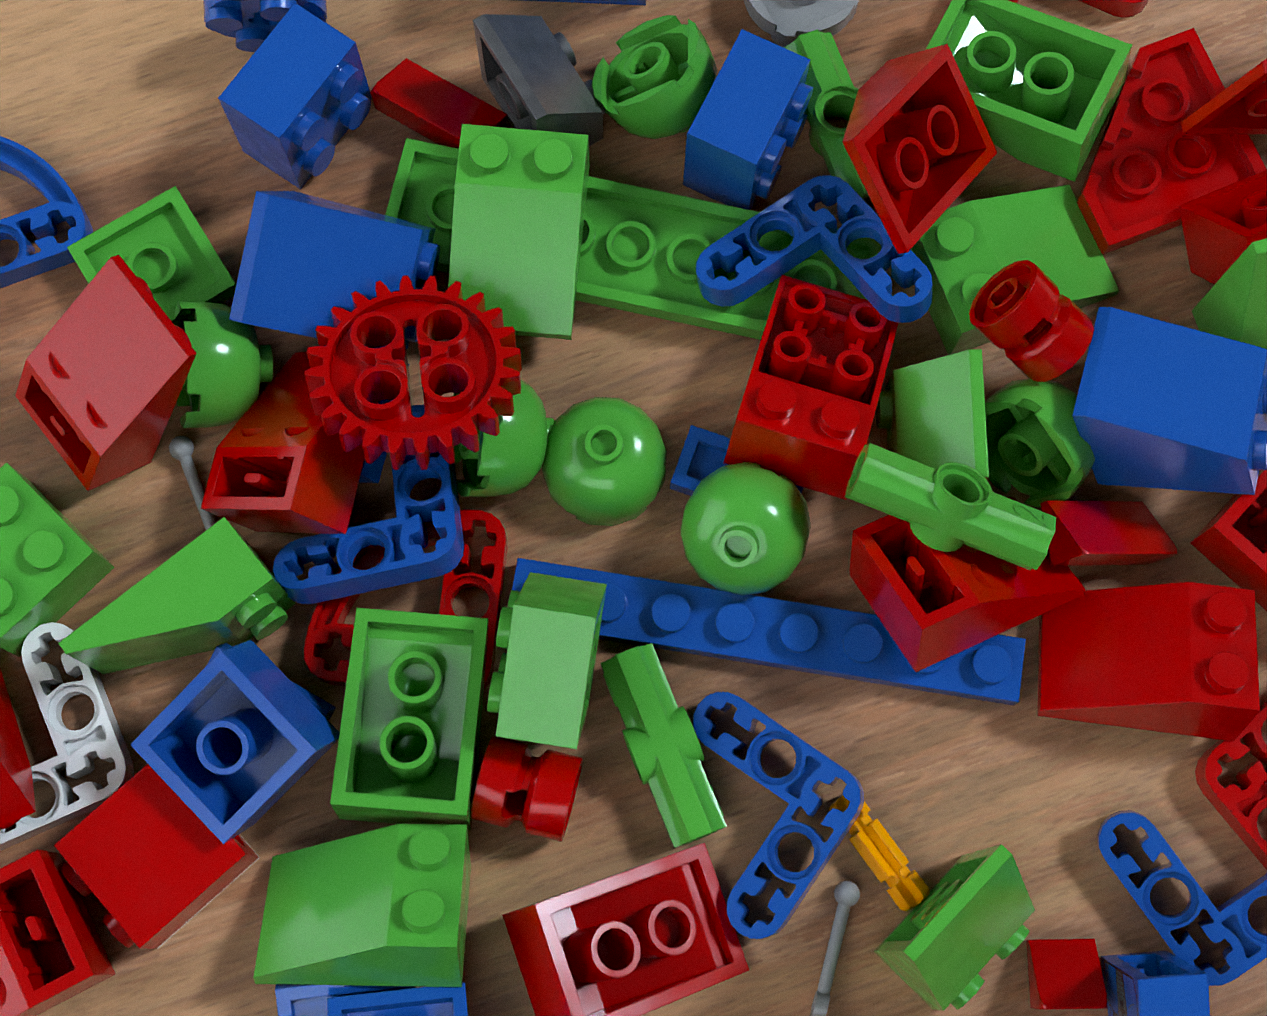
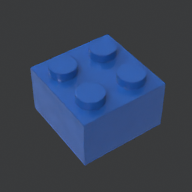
(298, 97)
(747, 122)
(235, 740)

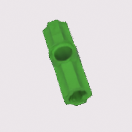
(831, 97)
(951, 507)
(663, 745)

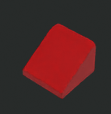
(1065, 974)

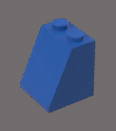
(316, 252)
(1172, 406)

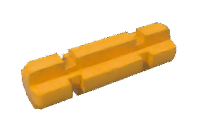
(885, 858)

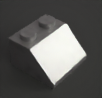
(535, 76)

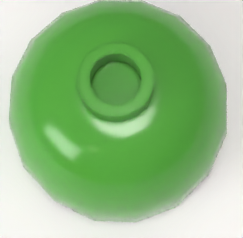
(656, 78)
(226, 366)
(1036, 441)
(512, 456)
(604, 461)
(745, 528)

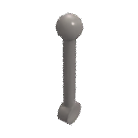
(182, 449)
(846, 895)

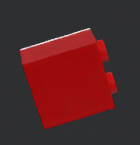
(149, 861)

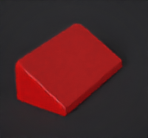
(431, 104)
(1106, 534)

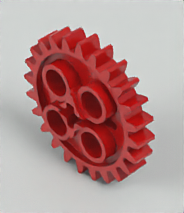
(353, 375)

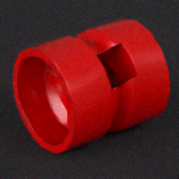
(1031, 321)
(526, 788)

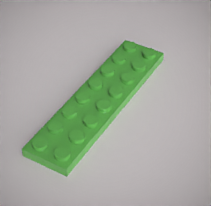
(634, 245)

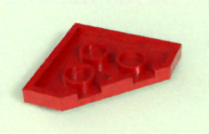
(1146, 160)

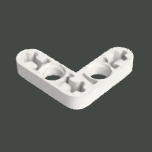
(74, 748)

